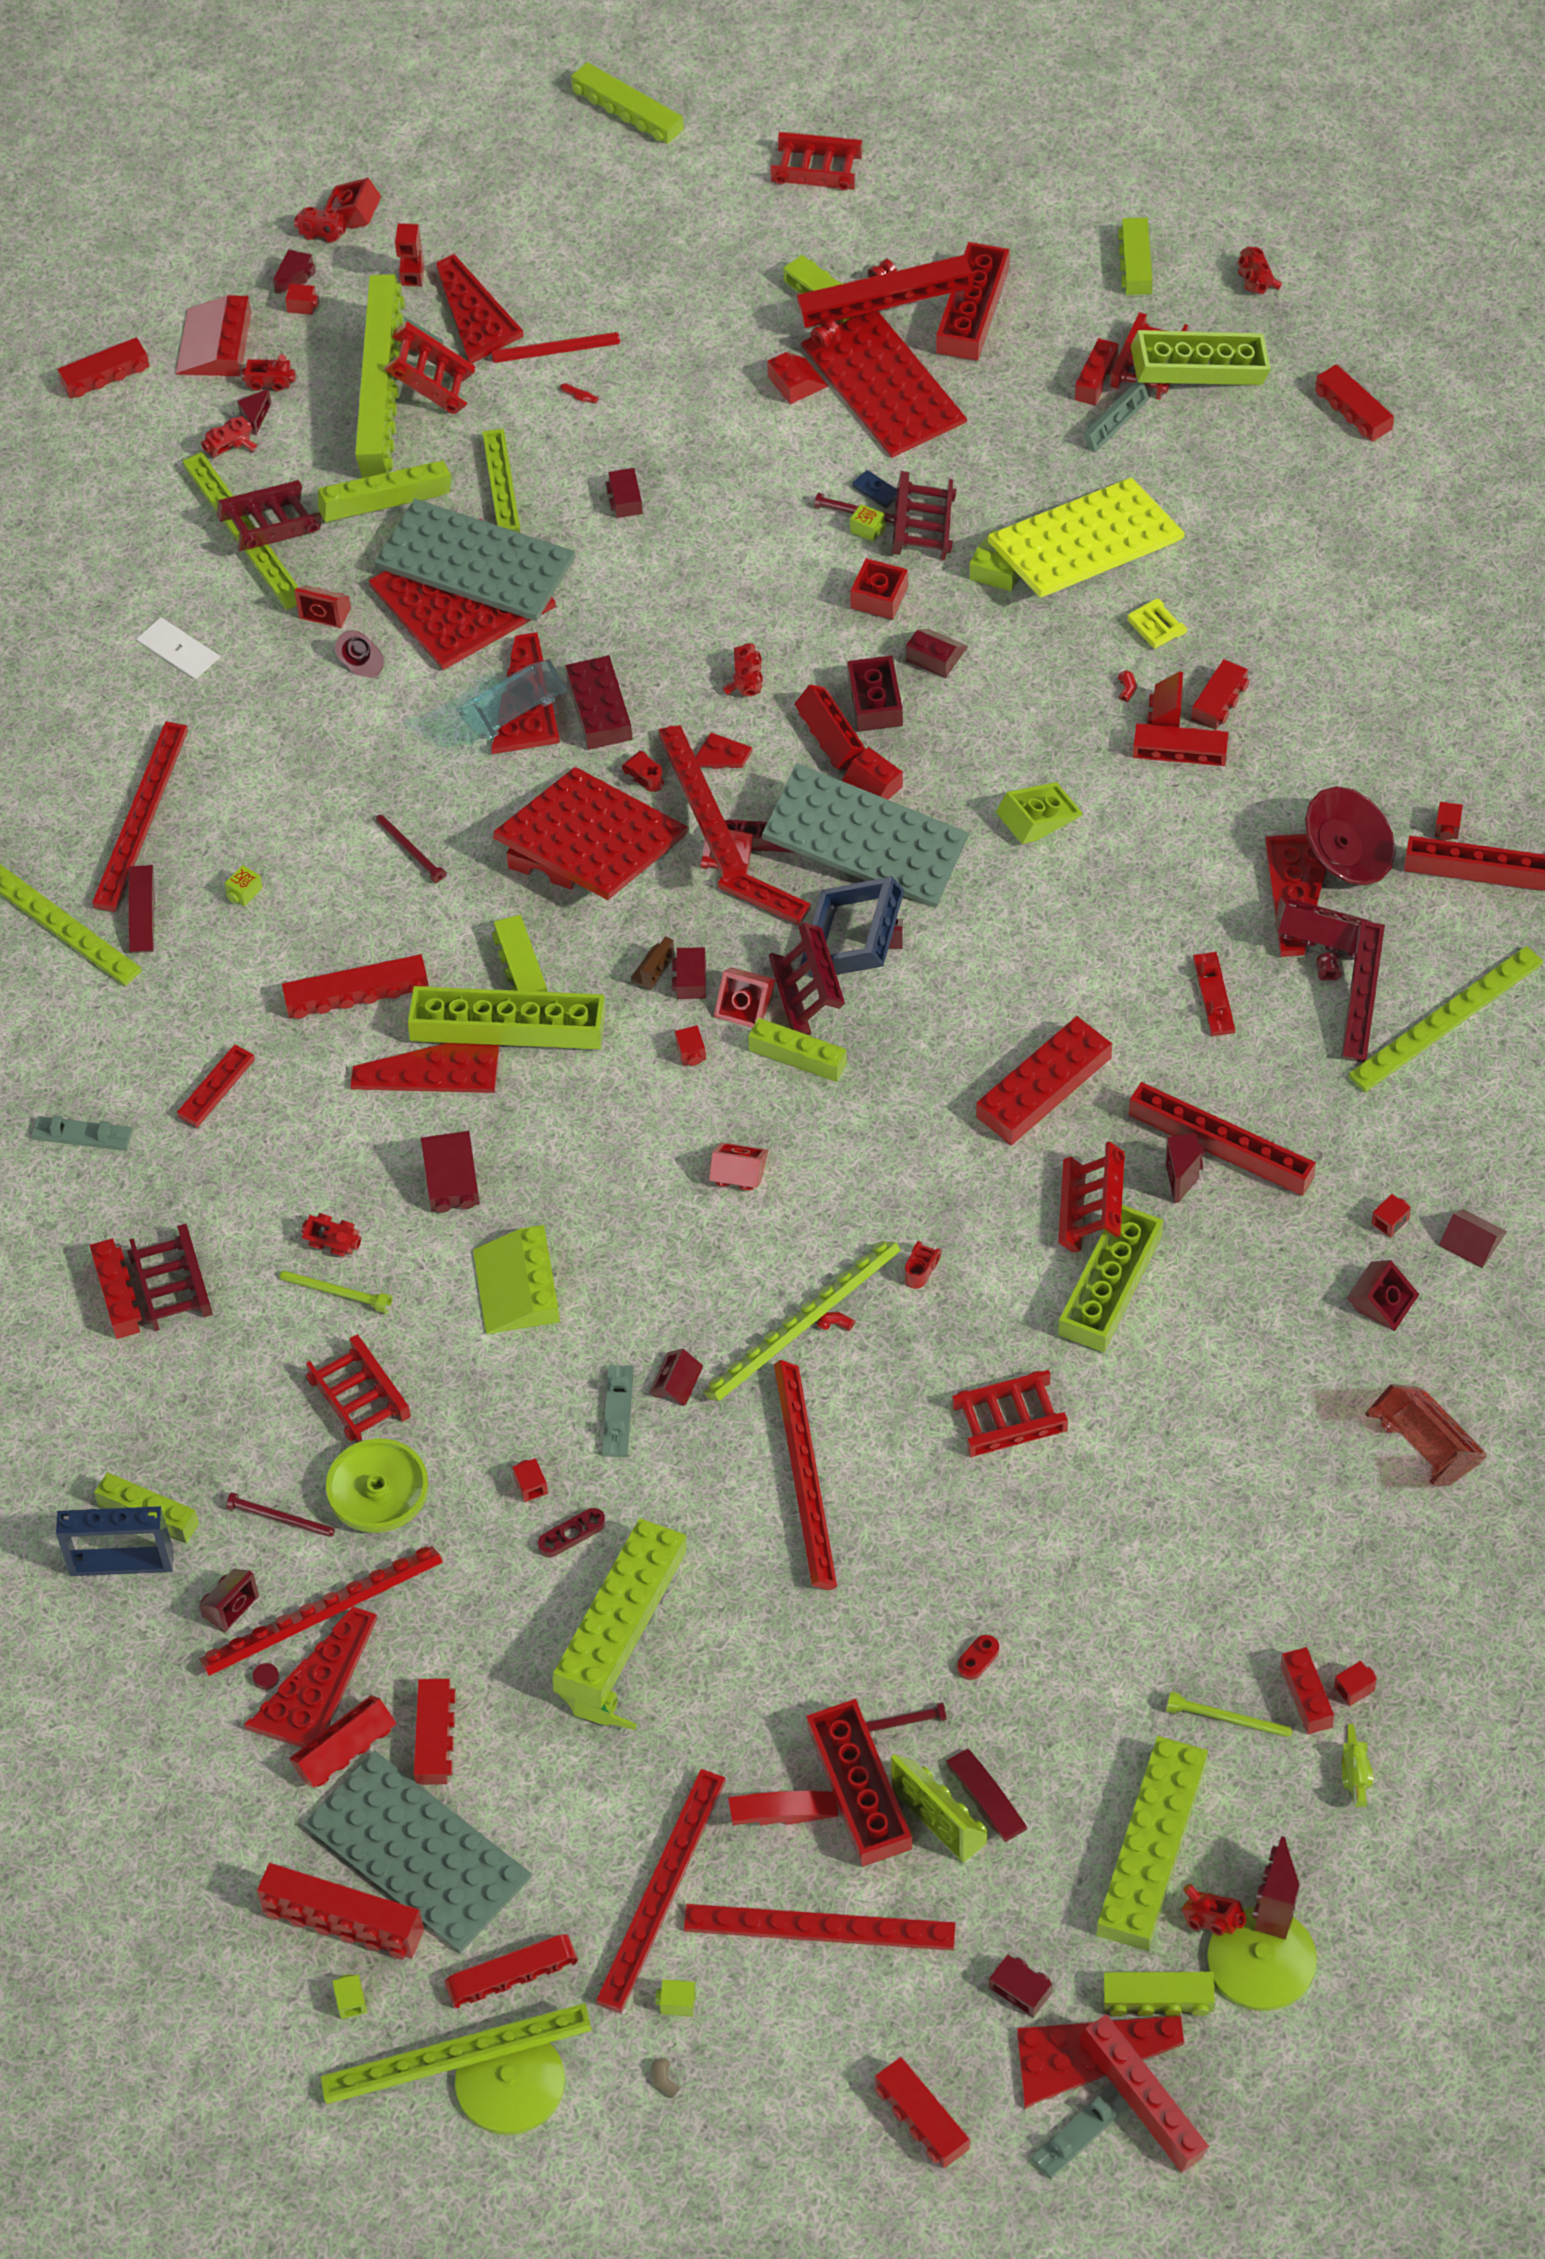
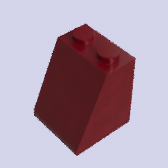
(450, 1171)

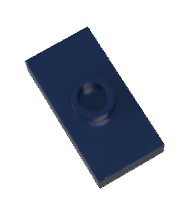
(875, 488)

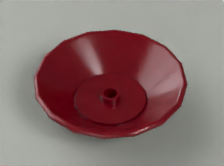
(1350, 835)

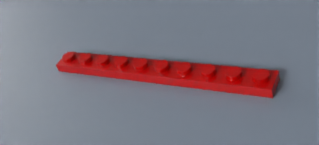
(702, 802)
(140, 816)
(805, 1475)
(316, 1612)
(660, 1891)
(820, 1927)

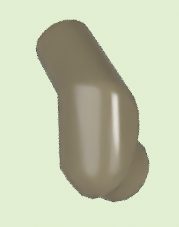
(660, 2077)

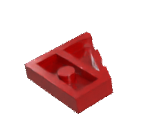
(722, 753)

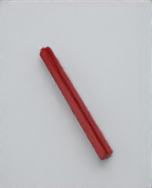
(555, 347)

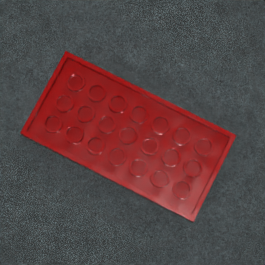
(885, 384)

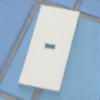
(163, 640)

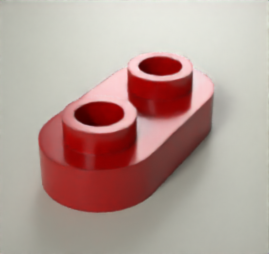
(979, 1656)

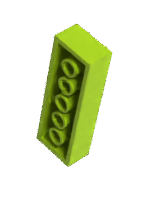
(1200, 357)
(1110, 1280)

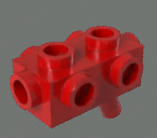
(312, 224)
(1256, 271)
(268, 373)
(233, 434)
(747, 673)
(339, 1237)
(1212, 1912)

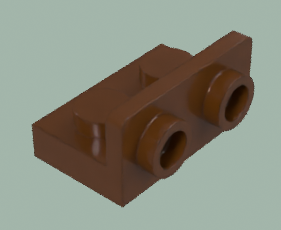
(654, 964)

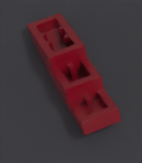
(141, 909)
(987, 1795)

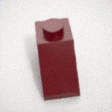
(294, 269)

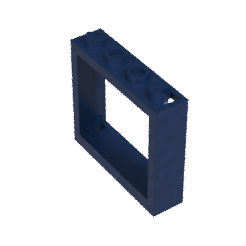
(889, 900)
(115, 1522)

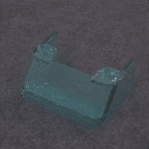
(511, 697)

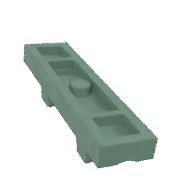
(1123, 408)
(82, 1133)
(618, 1411)
(1080, 2132)

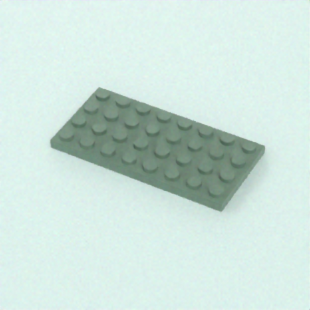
(475, 559)
(864, 834)
(417, 1851)

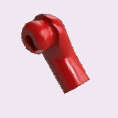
(1130, 685)
(835, 1318)

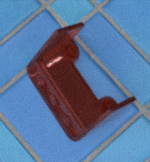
(1429, 1430)

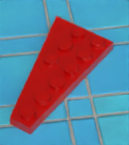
(477, 314)
(538, 724)
(1295, 875)
(433, 1069)
(316, 1686)
(1057, 2061)

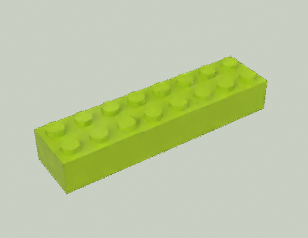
(507, 1017)
(619, 1613)
(1152, 1843)

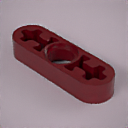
(574, 1522)

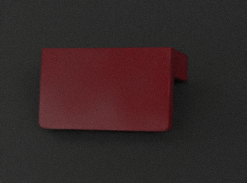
(677, 1376)

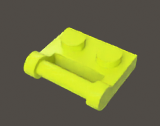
(1151, 627)

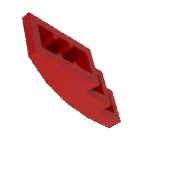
(782, 1806)

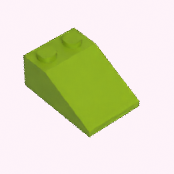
(991, 568)
(1037, 811)

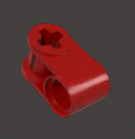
(644, 771)
(921, 1261)

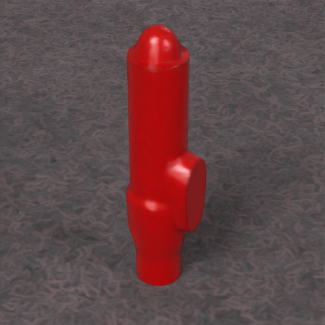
(579, 394)

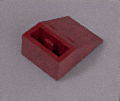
(1278, 1894)

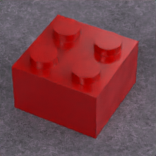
(879, 588)

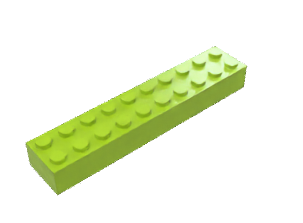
(379, 387)

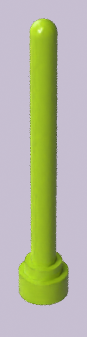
(377, 1301)
(1177, 1703)

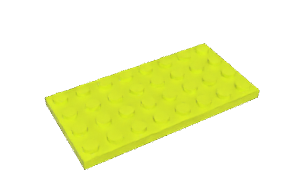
(1085, 537)

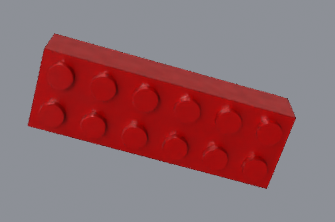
(972, 310)
(1044, 1080)
(859, 1782)
(340, 1911)

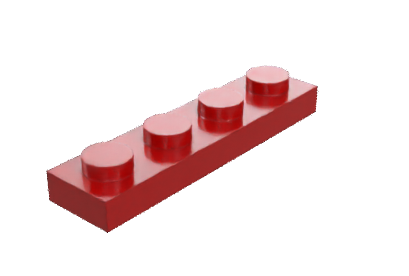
(766, 897)
(216, 1085)

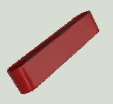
(510, 1969)

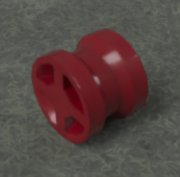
(1329, 966)

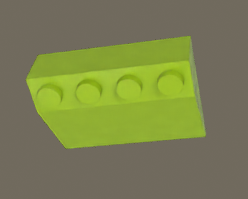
(516, 1281)
(936, 1808)

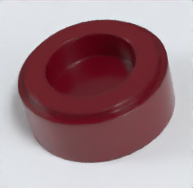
(266, 1676)

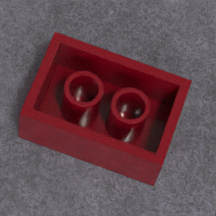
(875, 693)

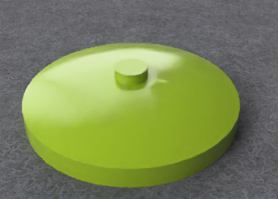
(377, 1485)
(1260, 1968)
(512, 2090)

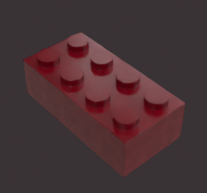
(598, 702)

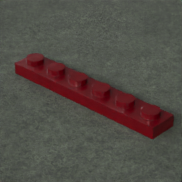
(1362, 991)

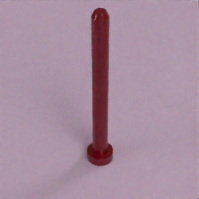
(820, 501)
(437, 874)
(235, 1502)
(938, 1712)

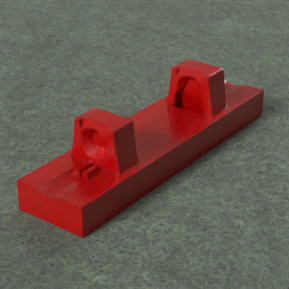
(1214, 994)

